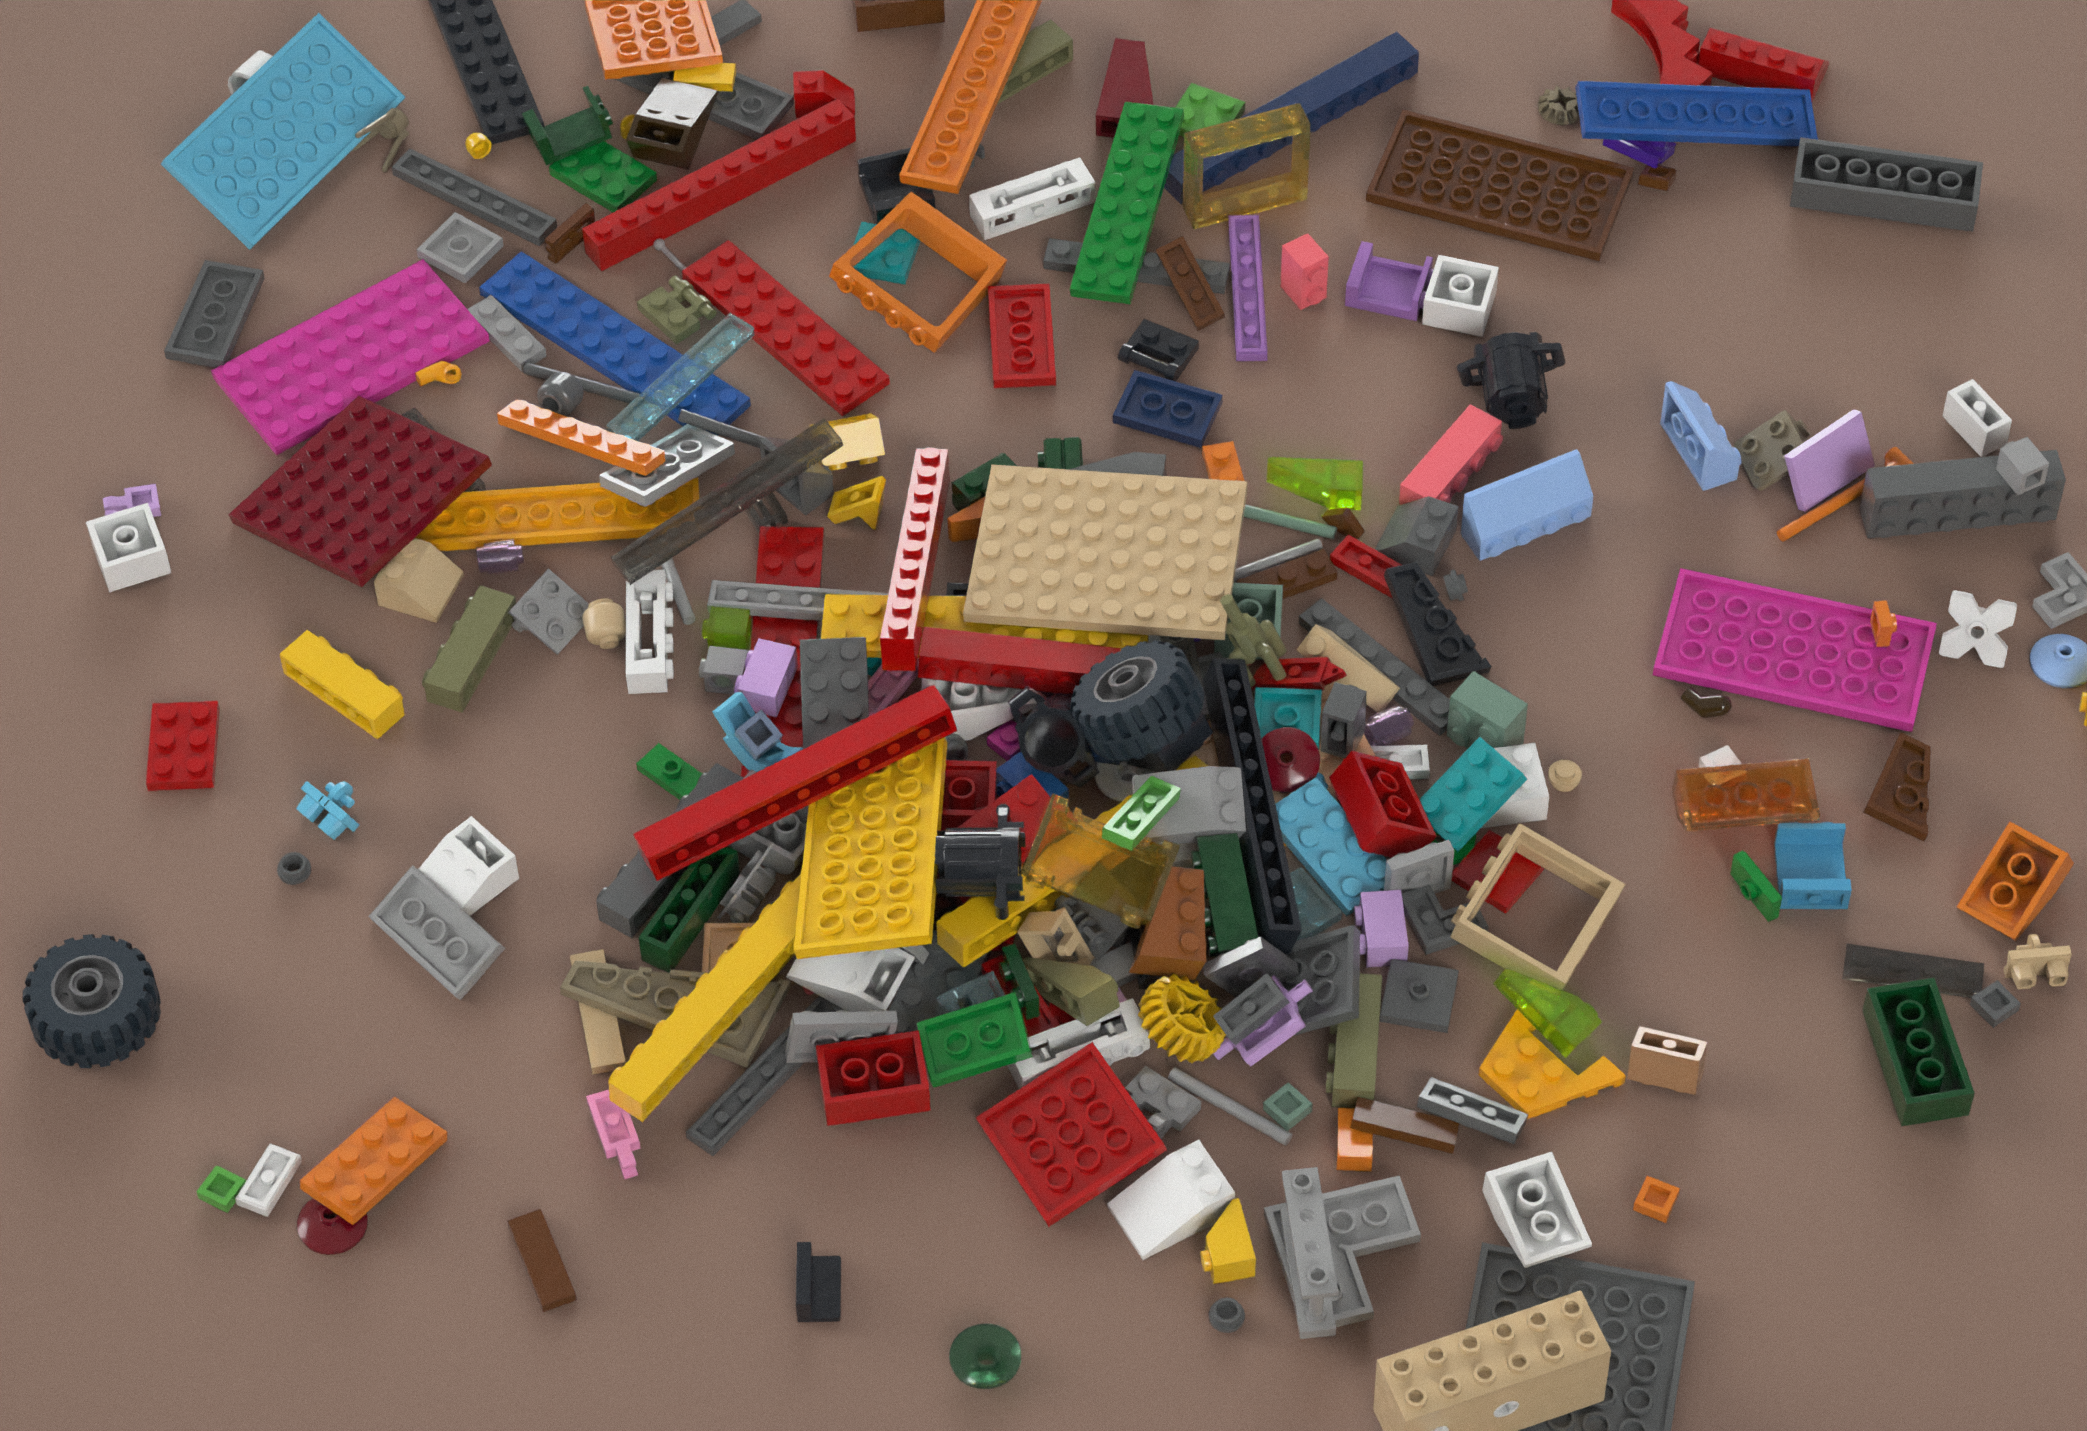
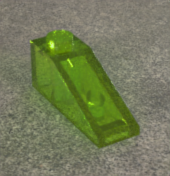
(1322, 481)
(1553, 1012)

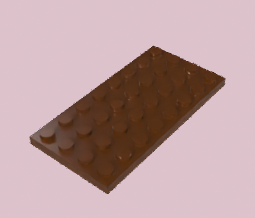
(1500, 184)

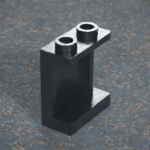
(882, 184)

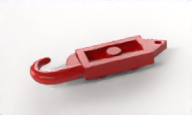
(1300, 674)

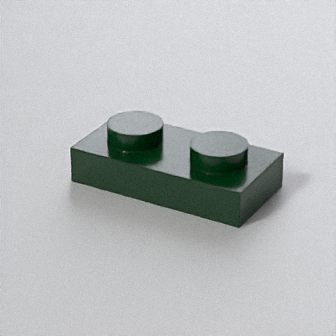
(1014, 970)

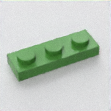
(1141, 813)

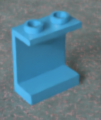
(1811, 866)

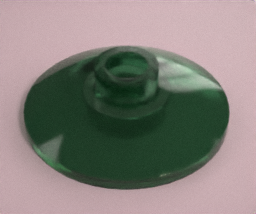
(982, 1343)

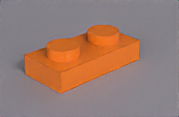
(1222, 462)

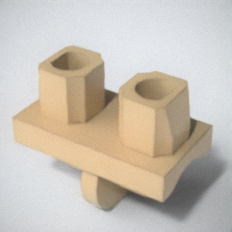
(2035, 960)

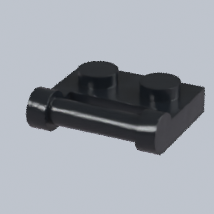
(1161, 344)

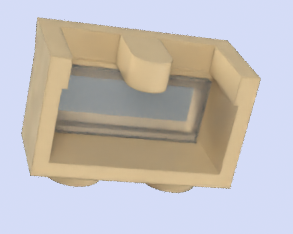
(1054, 937)

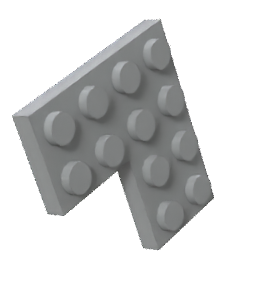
(1358, 1223)

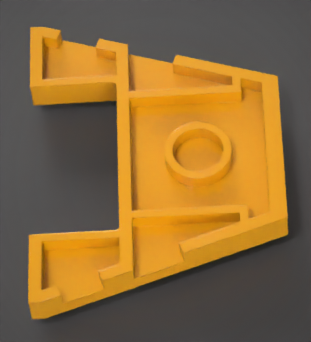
(1534, 1077)

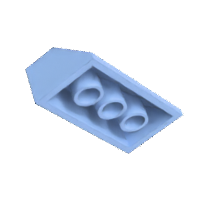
(1526, 505)

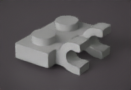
(1164, 1099)

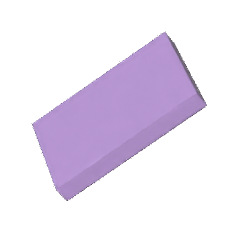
(1829, 460)

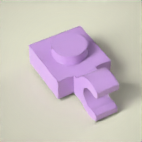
(134, 497)

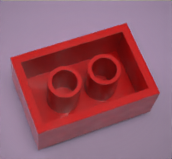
(1381, 805)
(873, 1078)

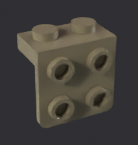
(1765, 448)

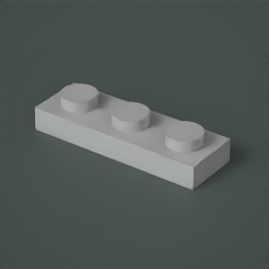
(507, 333)

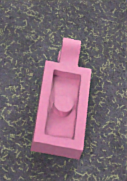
(615, 1131)

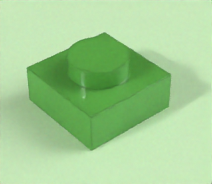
(221, 1188)

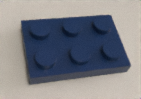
(1167, 408)

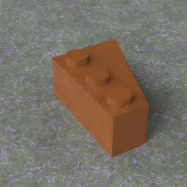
(1176, 935)

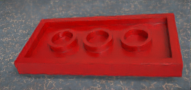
(1021, 336)

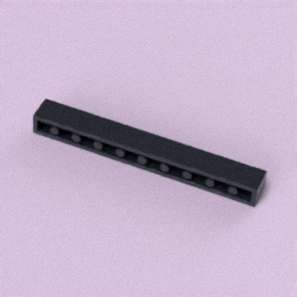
(1262, 845)

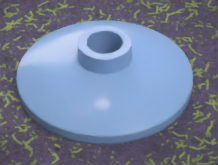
(2059, 669)

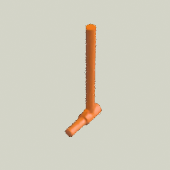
(1892, 458)

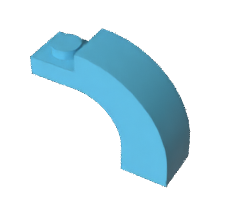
(731, 716)

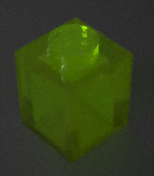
(728, 628)

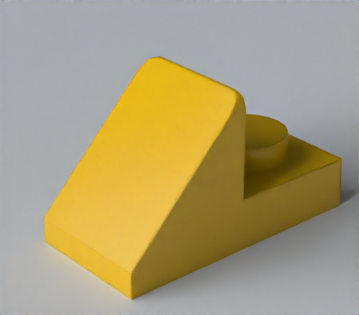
(859, 500)

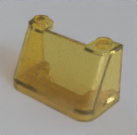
(1077, 861)

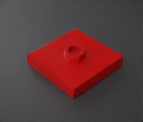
(1512, 883)

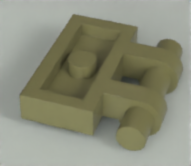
(672, 317)

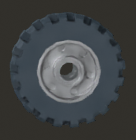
(1137, 701)
(91, 1001)

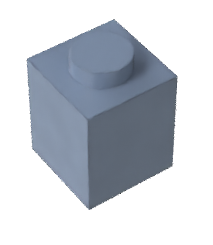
(758, 735)

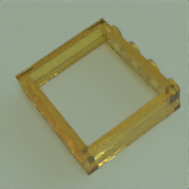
(1252, 196)

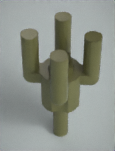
(1252, 640)

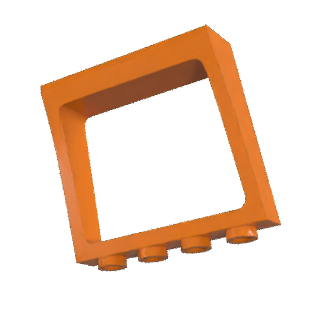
(945, 239)

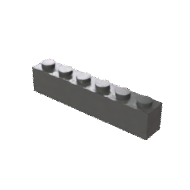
(635, 891)

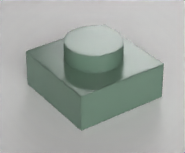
(1287, 1106)

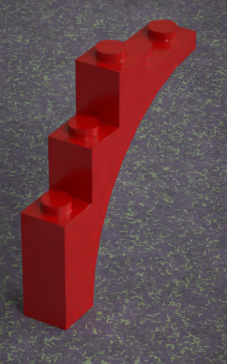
(1664, 31)

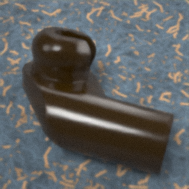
(1706, 706)

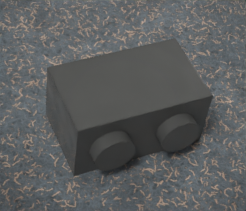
(1343, 720)

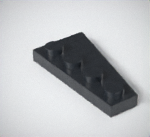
(1432, 629)

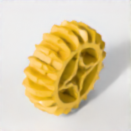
(1181, 1018)

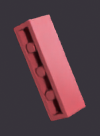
(1453, 457)

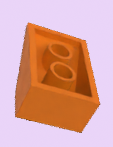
(2015, 881)

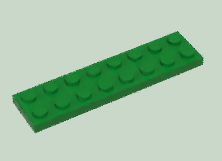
(1127, 203)

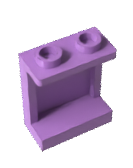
(1387, 284)

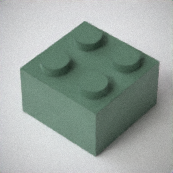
(1259, 601)
(1487, 712)

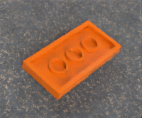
(373, 1160)

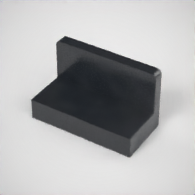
(817, 1286)

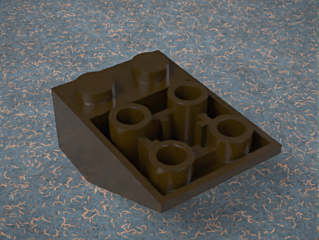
(671, 123)

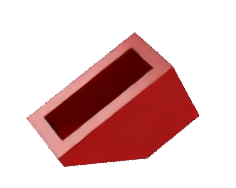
(817, 89)

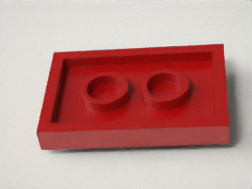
(182, 745)

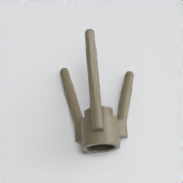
(389, 126)

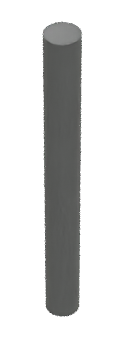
(587, 384)

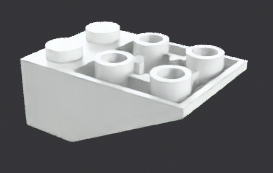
(471, 866)
(854, 979)

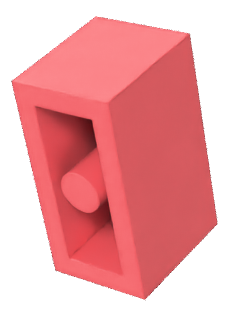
(1304, 271)

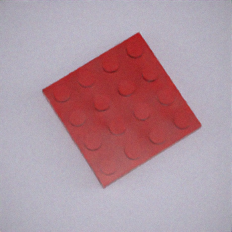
(1071, 1134)

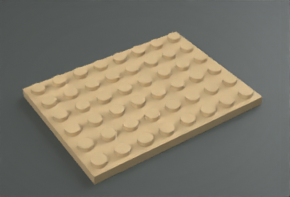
(1106, 552)

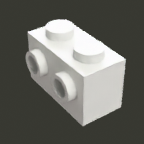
(1977, 418)

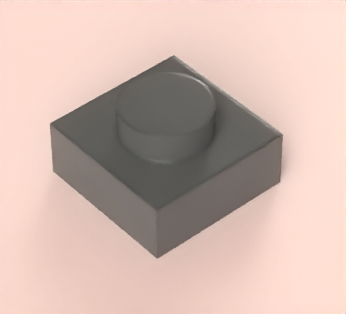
(1995, 1003)

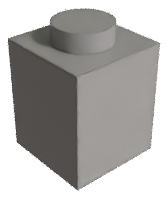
(2022, 465)

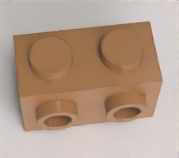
(1667, 1060)

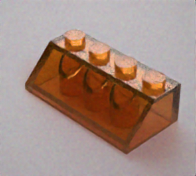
(1745, 795)

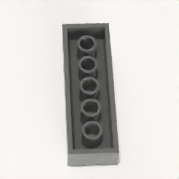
(1886, 184)
(1954, 497)

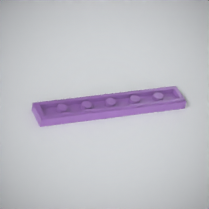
(1247, 288)

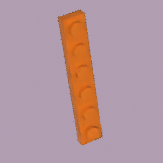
(581, 437)

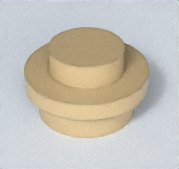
(1564, 775)

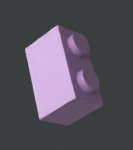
(767, 675)
(1382, 927)

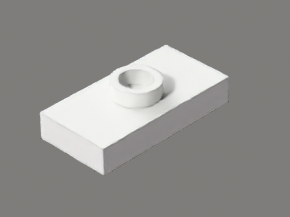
(268, 1180)

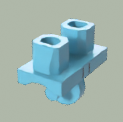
(337, 819)

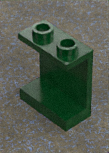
(572, 132)

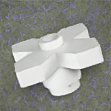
(1986, 641)

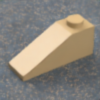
(1359, 671)

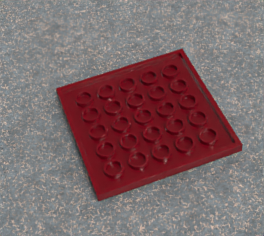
(360, 490)

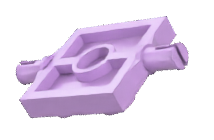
(1273, 1031)

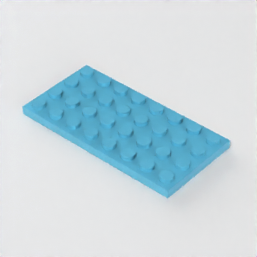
(282, 131)

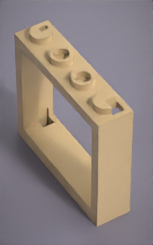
(1560, 863)

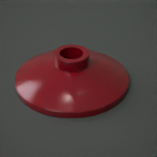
(1305, 761)
(328, 1235)

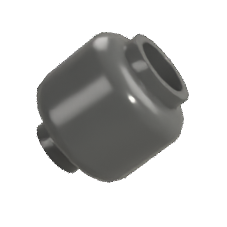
(560, 393)

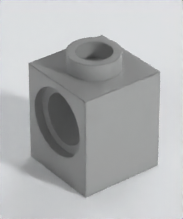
(722, 668)

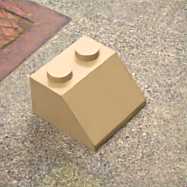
(418, 581)

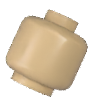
(604, 623)

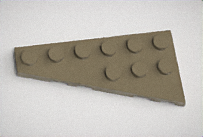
(651, 996)

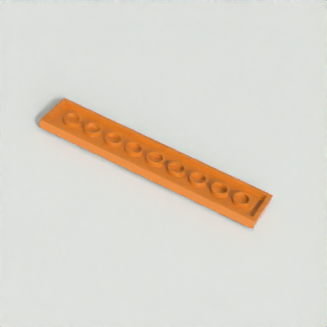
(968, 94)

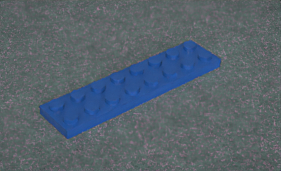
(1694, 113)

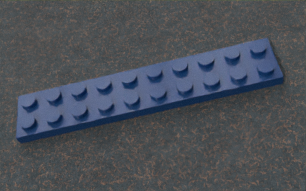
(602, 336)

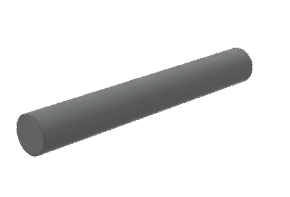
(720, 428)

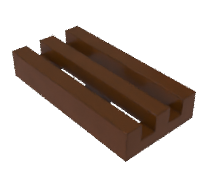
(569, 233)

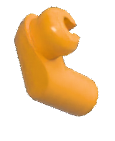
(441, 372)

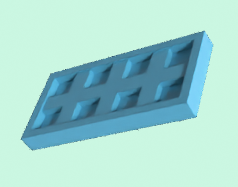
(1326, 845)

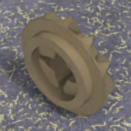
(1553, 112)

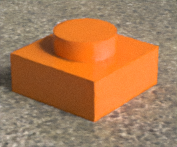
(1882, 623)
(1656, 1199)

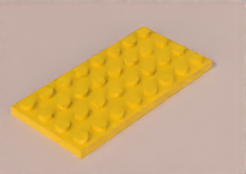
(873, 860)

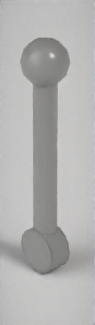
(659, 244)

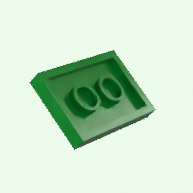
(604, 175)
(974, 1040)

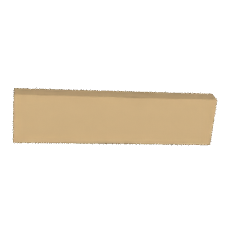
(600, 1028)

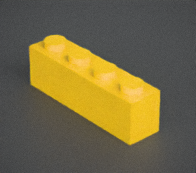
(342, 684)

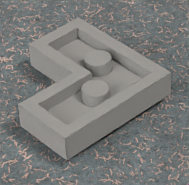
(2069, 593)

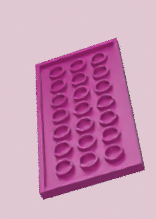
(349, 351)
(1793, 650)

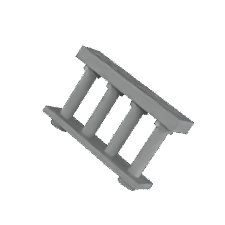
(1308, 1253)

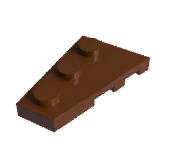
(1903, 788)

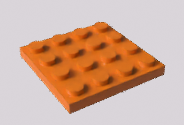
(652, 36)

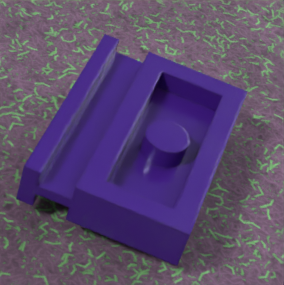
(1647, 152)

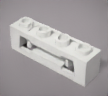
(1032, 198)
(643, 671)
(1113, 1040)

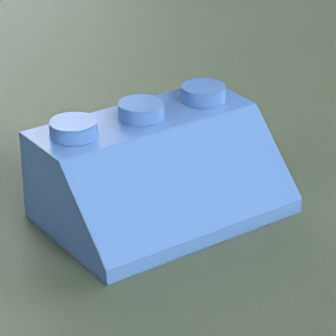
(1698, 437)

